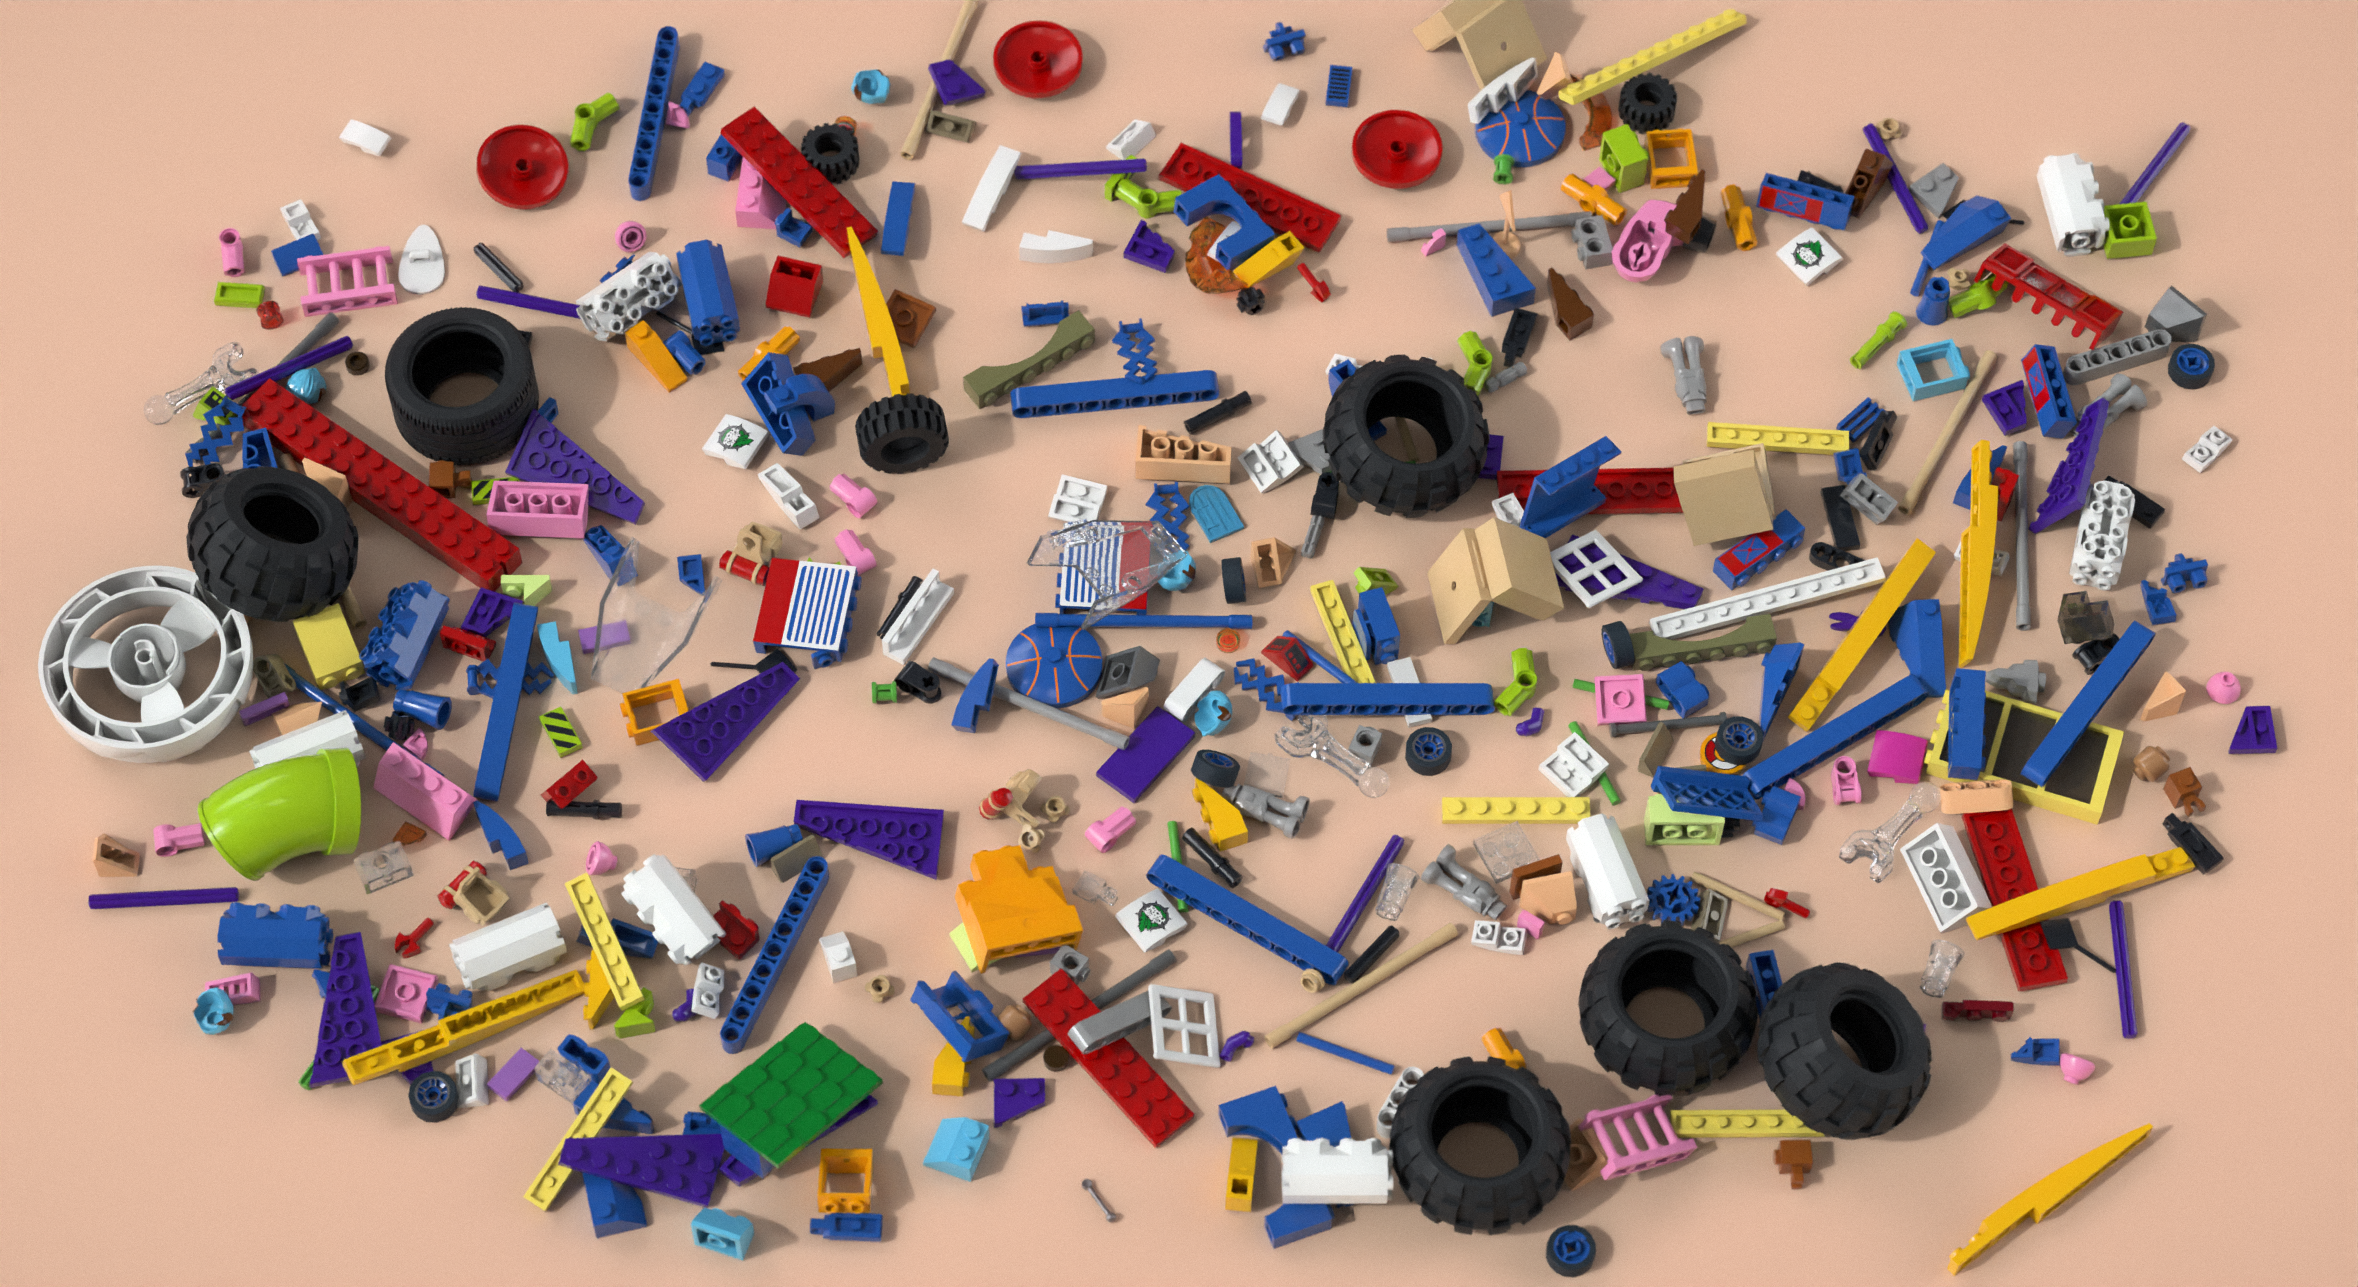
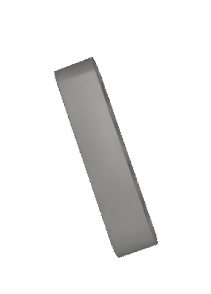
(2130, 354)
(1114, 1023)

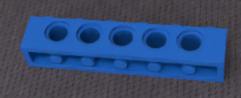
(1765, 976)

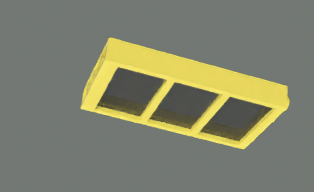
(2014, 734)

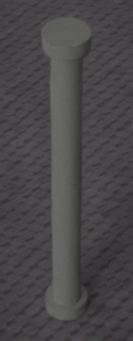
(1670, 724)

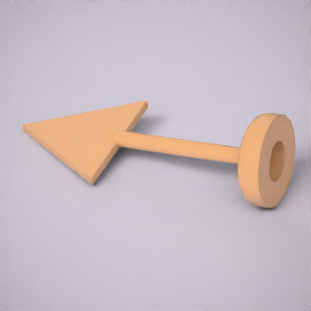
(1507, 240)

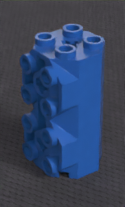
(708, 292)
(407, 634)
(274, 939)

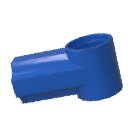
(684, 353)

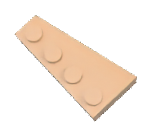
(1180, 459)

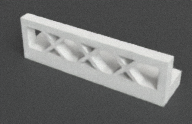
(916, 618)

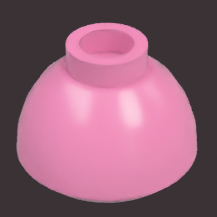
(630, 236)
(2224, 687)
(600, 859)
(2075, 1068)

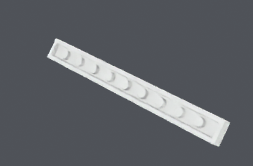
(1768, 599)

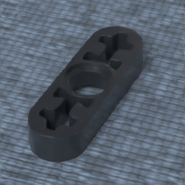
(1828, 550)

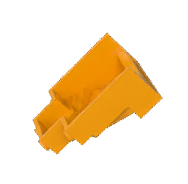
(1014, 907)

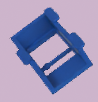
(972, 1004)

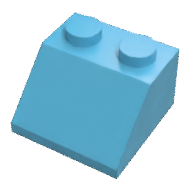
(958, 1147)
(722, 1232)

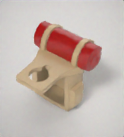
(752, 553)
(1011, 798)
(475, 894)

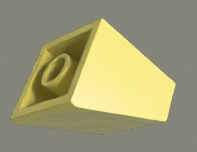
(329, 647)

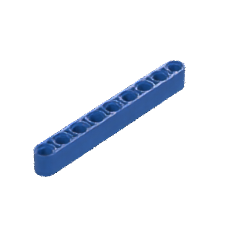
(654, 113)
(1114, 394)
(1387, 699)
(505, 702)
(2088, 704)
(1835, 735)
(1246, 919)
(774, 965)

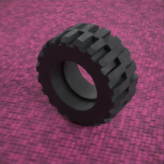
(902, 433)

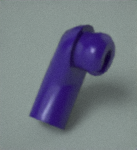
(1532, 725)
(684, 1011)
(1235, 1041)

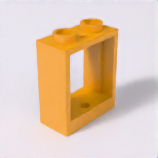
(1670, 176)
(647, 696)
(834, 1161)

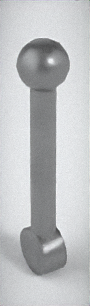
(1087, 1185)

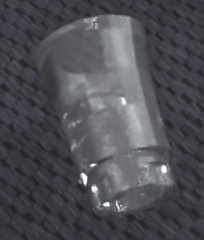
(1395, 890)
(1940, 967)

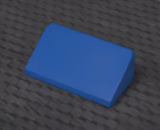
(286, 255)

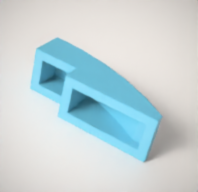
(558, 655)

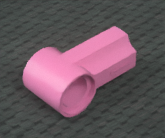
(232, 253)
(857, 499)
(854, 551)
(1106, 832)
(170, 839)

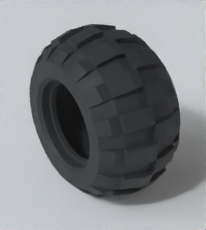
(1413, 392)
(272, 543)
(1675, 960)
(1814, 1073)
(1490, 1095)

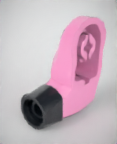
(1646, 243)

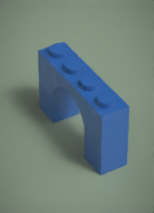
(1219, 197)

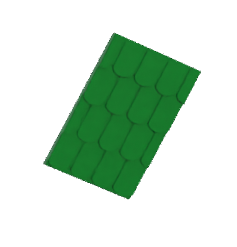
(788, 1098)

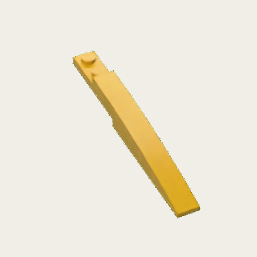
(878, 320)
(1977, 551)
(1861, 635)
(2079, 892)
(464, 1028)
(2046, 1195)

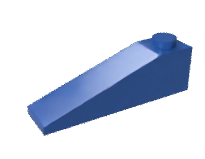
(1965, 229)
(1919, 638)
(613, 1206)

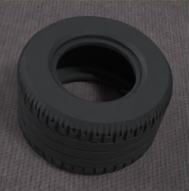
(453, 344)

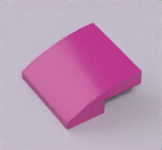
(1897, 756)

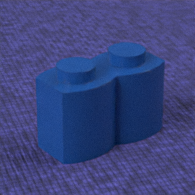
(1682, 689)
(1778, 814)
(586, 1058)

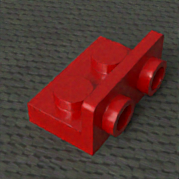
(2006, 483)
(467, 643)
(570, 785)
(741, 932)

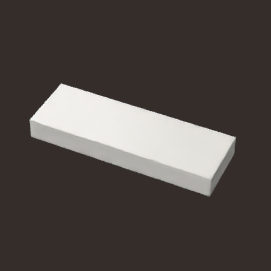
(1404, 672)

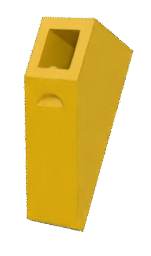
(1270, 260)
(1223, 818)
(597, 991)
(949, 1070)
(1241, 1174)

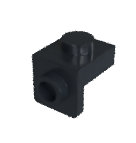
(359, 694)

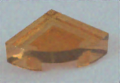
(409, 834)

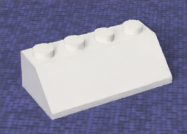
(1945, 877)

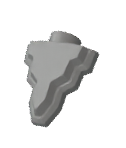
(2019, 679)

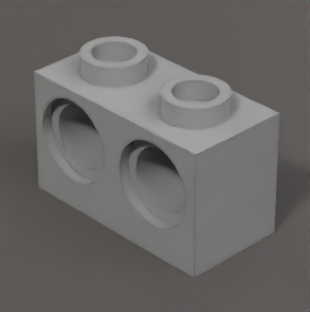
(1596, 241)
(1869, 498)

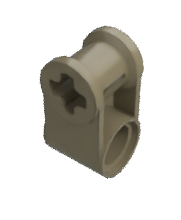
(275, 678)

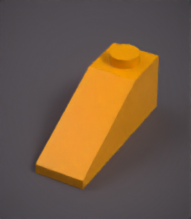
(654, 355)

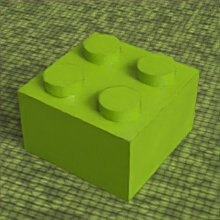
(1624, 158)
(2129, 231)

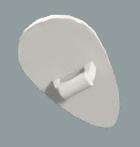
(422, 262)

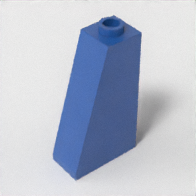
(1328, 1124)

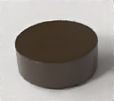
(357, 363)
(1055, 1058)

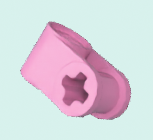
(1845, 785)

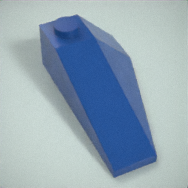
(1776, 679)

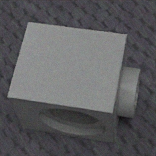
(1366, 735)
(1069, 956)

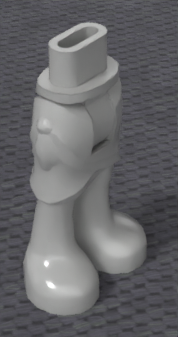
(1689, 382)
(2131, 397)
(1255, 803)
(1475, 892)

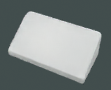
(1132, 139)
(472, 1081)

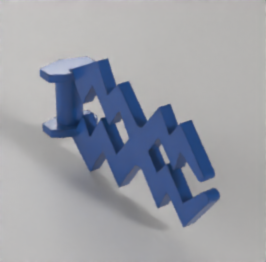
(1122, 339)
(211, 444)
(1155, 503)
(487, 667)
(1260, 684)

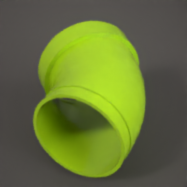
(286, 812)

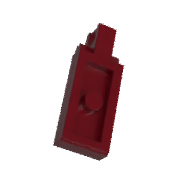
(1977, 1009)

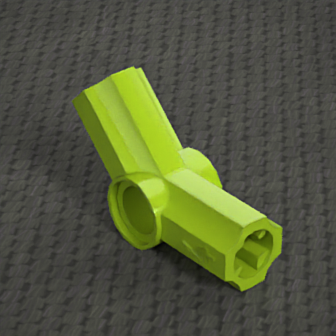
(587, 118)
(1139, 197)
(1977, 297)
(1475, 354)
(1516, 693)

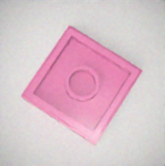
(1620, 699)
(404, 993)

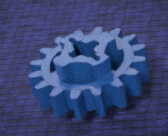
(1681, 908)

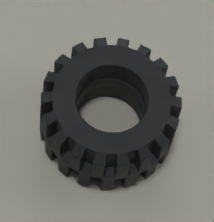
(1649, 89)
(832, 139)

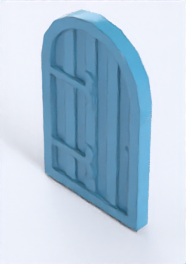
(1214, 512)

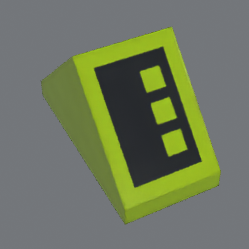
(209, 401)

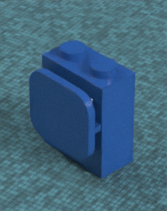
(1376, 627)

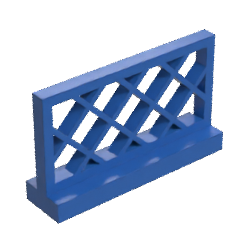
(1697, 786)

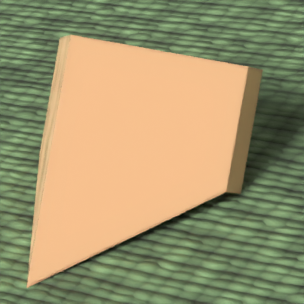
(1555, 79)
(1270, 560)
(2164, 700)
(1126, 707)
(296, 716)
(114, 859)

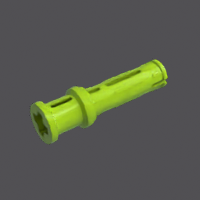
(1884, 333)

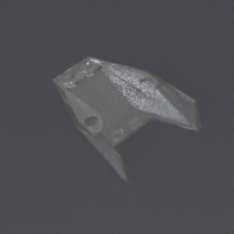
(1113, 557)

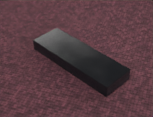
(1840, 518)

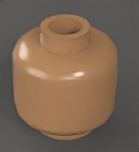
(2151, 763)
(1016, 1021)

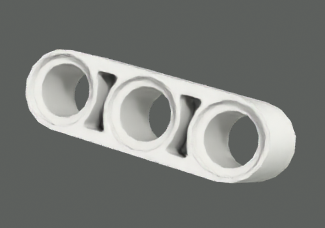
(1194, 688)
(1390, 1107)

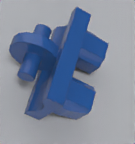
(1276, 44)
(2184, 570)
(445, 1004)

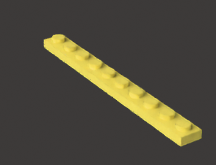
(1651, 57)

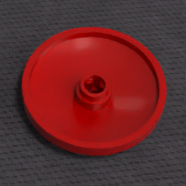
(1037, 59)
(1397, 149)
(522, 167)

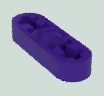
(1236, 139)

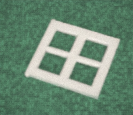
(1613, 557)
(1159, 1023)

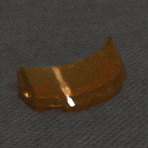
(1599, 119)
(1203, 270)

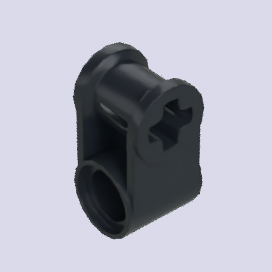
(200, 478)
(1326, 496)
(2094, 653)
(919, 682)

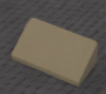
(950, 126)
(1655, 750)
(793, 859)
(1711, 913)

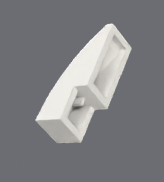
(1054, 248)
(789, 496)

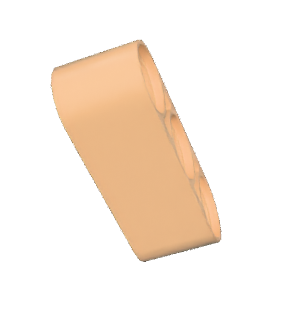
(1976, 796)

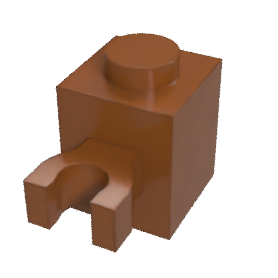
(445, 479)
(2184, 790)
(1794, 1158)

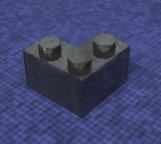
(2084, 620)

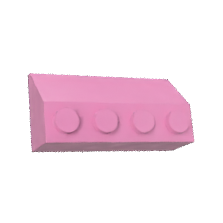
(757, 200)
(538, 509)
(422, 791)

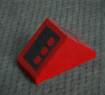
(1288, 656)

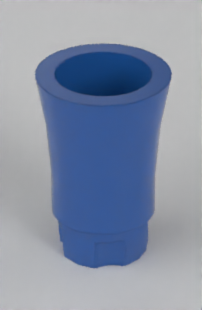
(1934, 303)
(424, 707)
(768, 843)

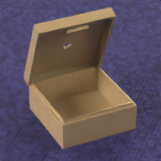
(1481, 30)
(1726, 494)
(1497, 566)

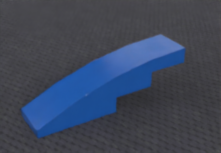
(897, 218)

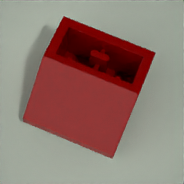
(794, 286)

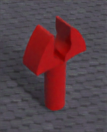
(1320, 289)
(1778, 898)
(412, 939)

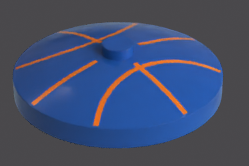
(1524, 129)
(1054, 664)

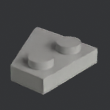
(1935, 189)
(1311, 451)

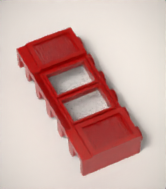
(2052, 290)

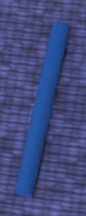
(1924, 267)
(1321, 661)
(1345, 1053)

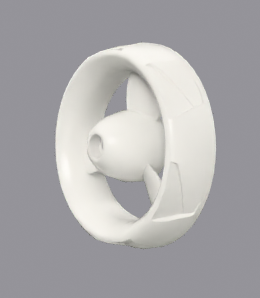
(146, 664)

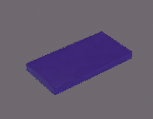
(1148, 754)

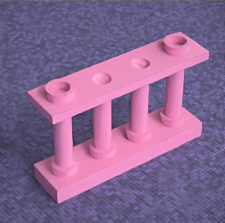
(352, 299)
(1636, 1159)

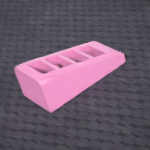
(248, 985)

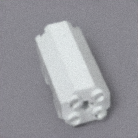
(2071, 204)
(628, 296)
(2102, 535)
(330, 732)
(1607, 871)
(672, 909)
(515, 944)
(1336, 1175)

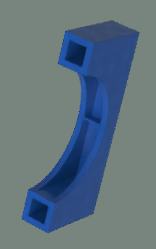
(1266, 1117)

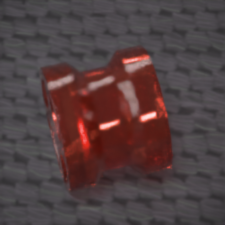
(270, 315)

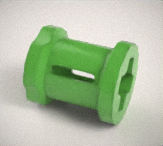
(1503, 169)
(884, 692)

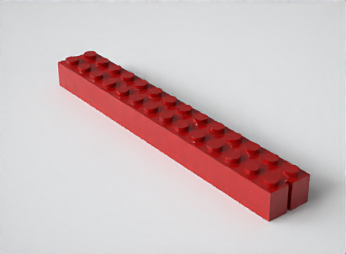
(383, 487)

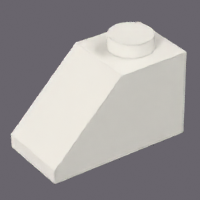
(838, 957)

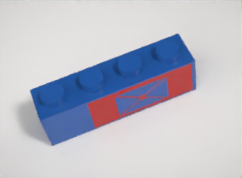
(1805, 201)
(2048, 391)
(1758, 550)

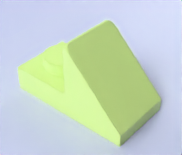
(531, 586)

